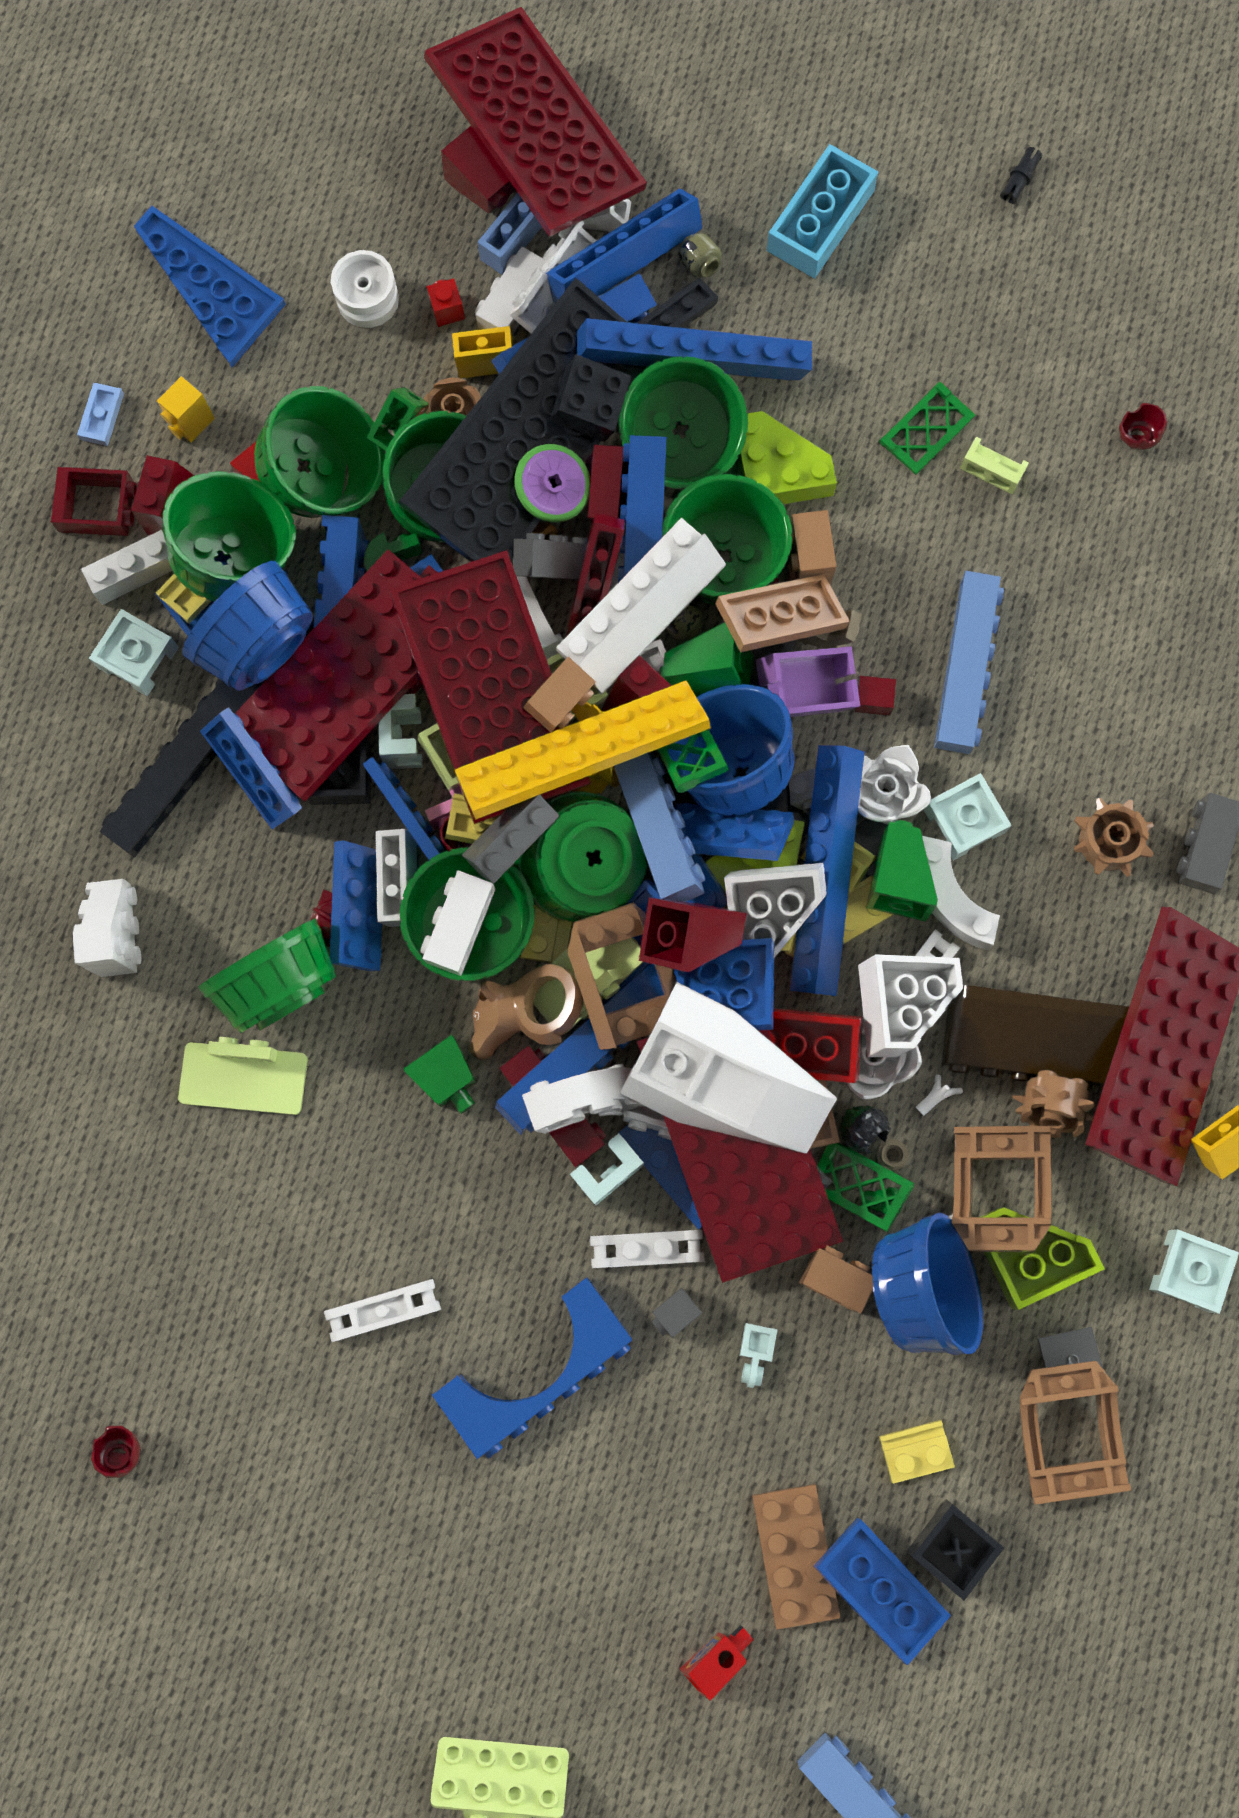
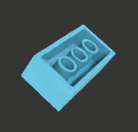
(822, 211)

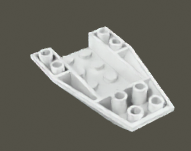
(725, 1076)

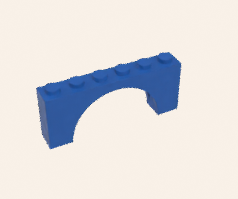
(488, 1420)

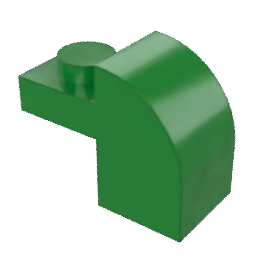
(402, 546)

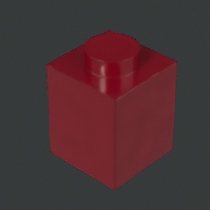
(876, 695)

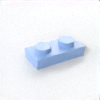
(100, 414)

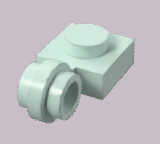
(757, 1344)

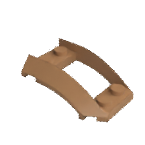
(599, 932)
(1002, 1144)
(1081, 1478)

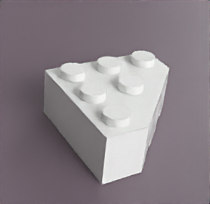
(775, 899)
(106, 936)
(904, 999)

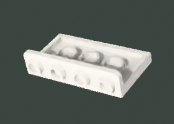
(537, 301)

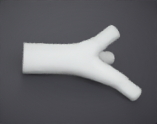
(936, 1095)

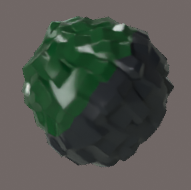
(863, 1126)

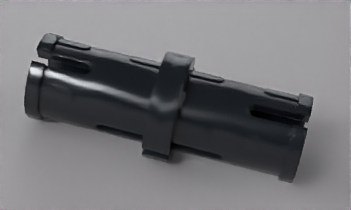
(1021, 175)

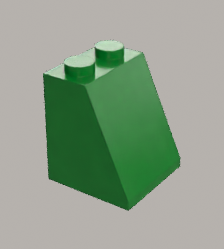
(708, 662)
(902, 874)

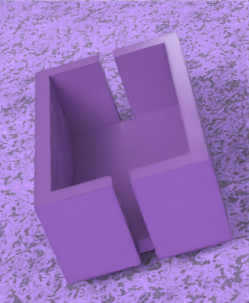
(808, 680)

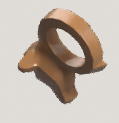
(509, 1009)

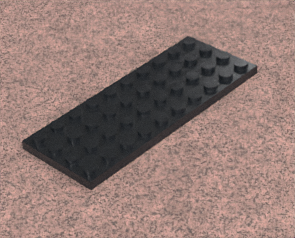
(470, 483)

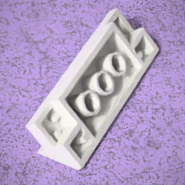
(642, 604)

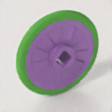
(536, 492)

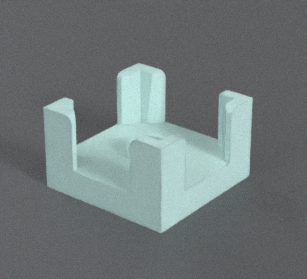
(132, 651)
(394, 750)
(968, 815)
(613, 1176)
(1195, 1271)

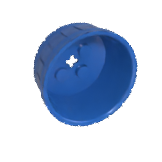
(250, 628)
(751, 732)
(928, 1288)

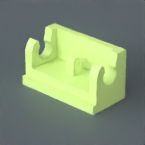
(993, 467)

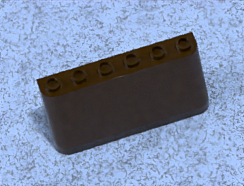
(1031, 1034)

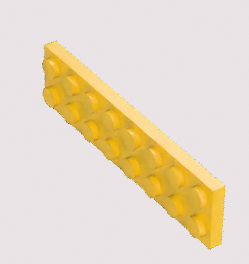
(582, 749)

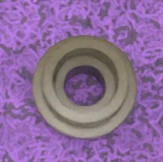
(902, 1154)

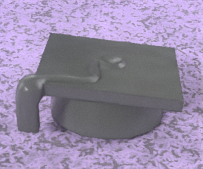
(1069, 1348)

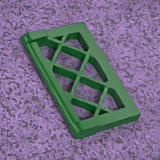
(931, 450)
(699, 773)
(883, 1174)

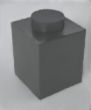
(675, 1313)

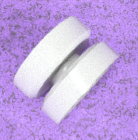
(364, 288)

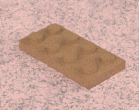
(782, 612)
(791, 1545)

